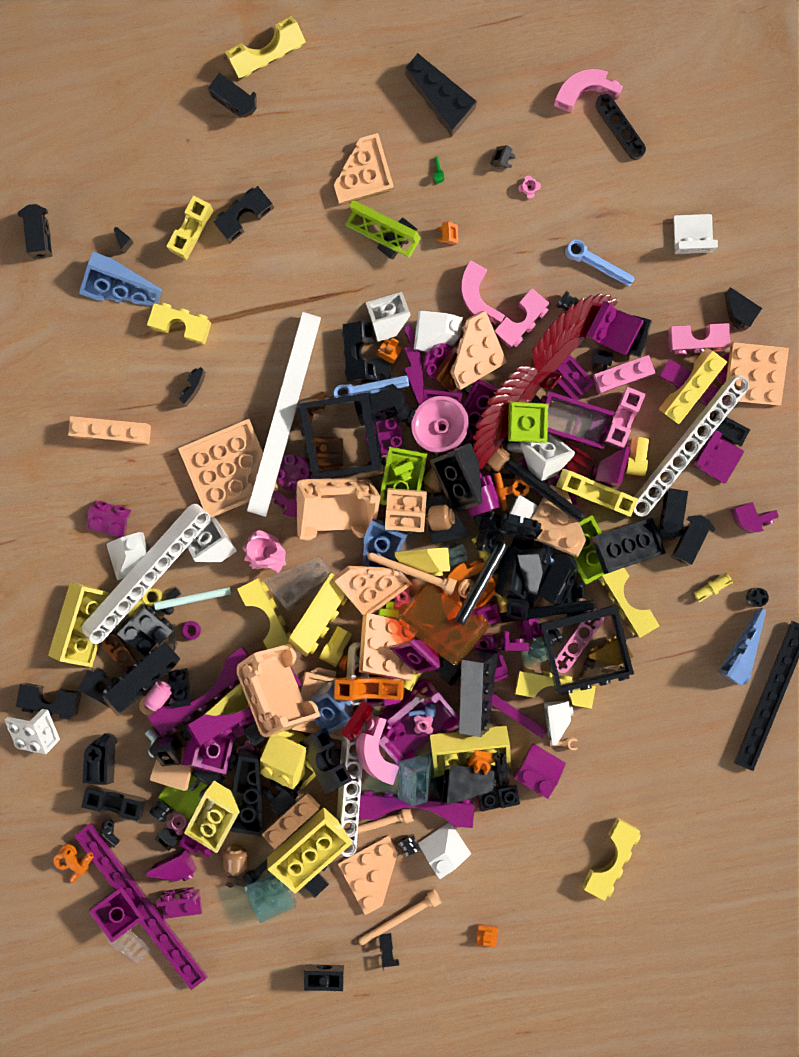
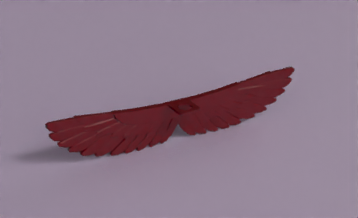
(551, 350)

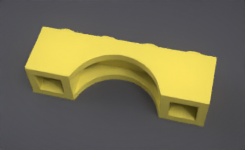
(286, 38)
(704, 372)
(596, 492)
(256, 595)
(639, 621)
(531, 683)
(601, 881)

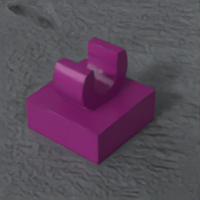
(531, 629)

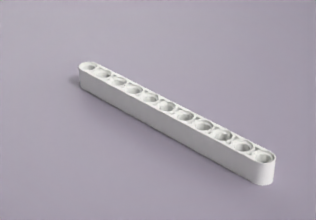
(284, 414)
(351, 758)

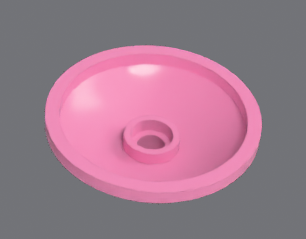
(434, 414)

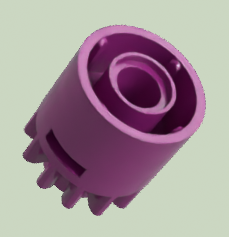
(489, 498)

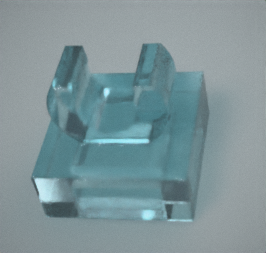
(457, 554)
(538, 651)

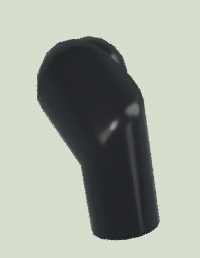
(174, 593)
(107, 832)

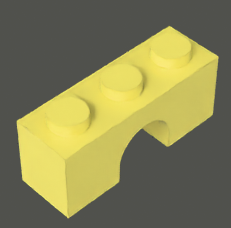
(185, 238)
(163, 317)

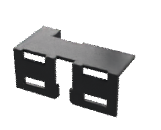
(387, 956)

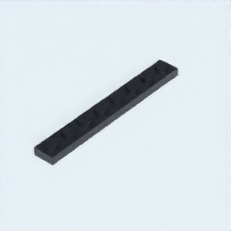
(770, 699)

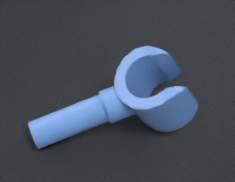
(429, 710)

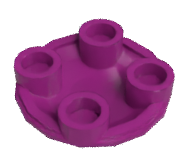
(435, 357)
(389, 435)
(291, 470)

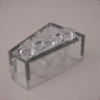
(298, 583)

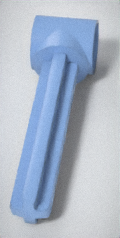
(598, 263)
(378, 386)

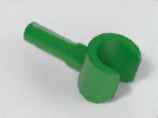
(439, 175)

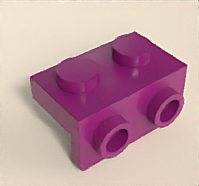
(108, 518)

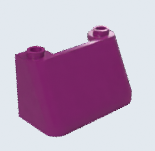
(398, 713)

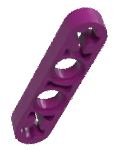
(518, 716)

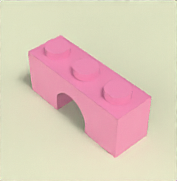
(533, 307)
(716, 339)
(623, 374)
(623, 418)

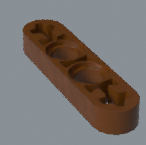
(123, 665)

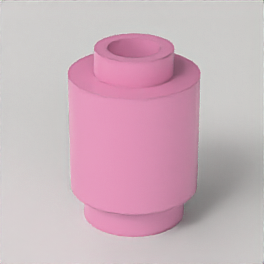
(157, 695)

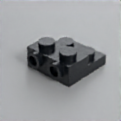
(144, 629)

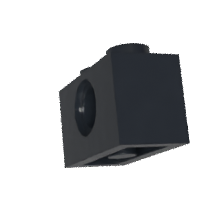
(91, 682)
(323, 977)

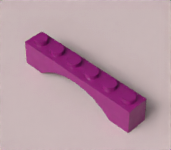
(167, 719)
(209, 727)
(376, 805)

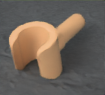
(566, 743)

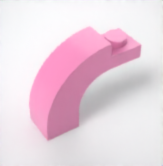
(584, 82)
(470, 293)
(368, 752)

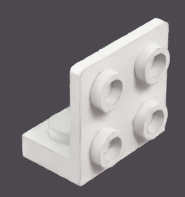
(694, 234)
(34, 735)

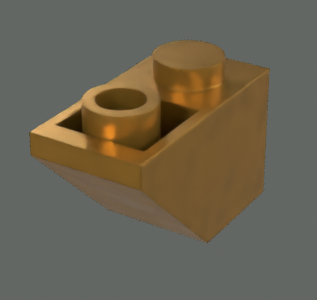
(607, 653)

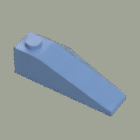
(112, 280)
(382, 542)
(742, 657)

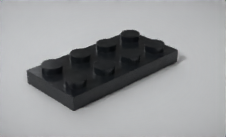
(628, 545)

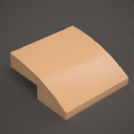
(405, 510)
(173, 776)

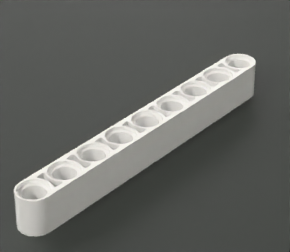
(697, 442)
(145, 573)

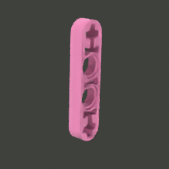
(581, 642)

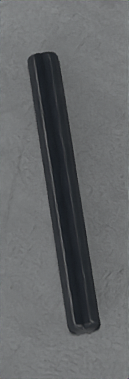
(545, 490)
(481, 583)
(552, 610)

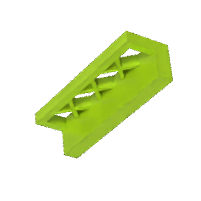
(383, 222)

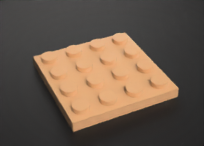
(224, 467)

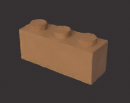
(290, 820)

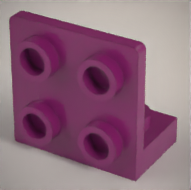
(614, 328)
(718, 457)
(180, 903)

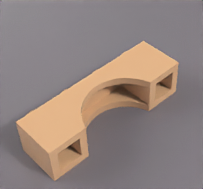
(109, 430)

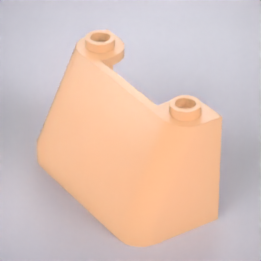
(335, 505)
(274, 691)

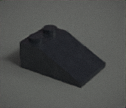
(459, 477)

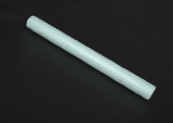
(192, 598)

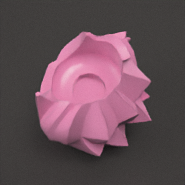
(264, 551)

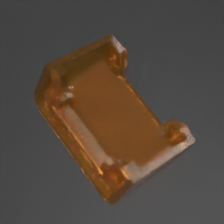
(432, 619)

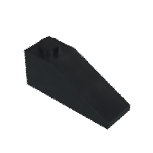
(534, 568)

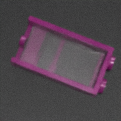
(576, 420)

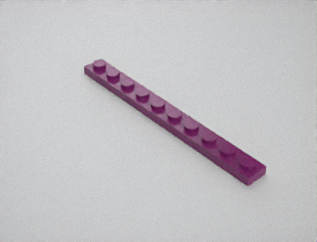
(153, 922)

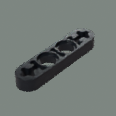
(622, 125)

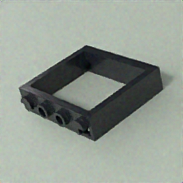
(371, 431)
(603, 679)

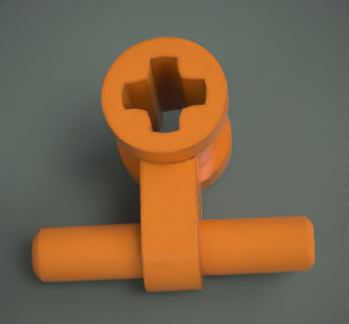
(502, 490)
(72, 861)

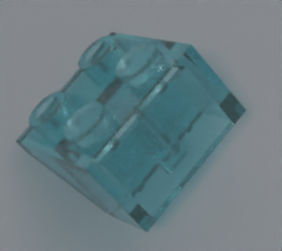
(415, 779)
(270, 897)

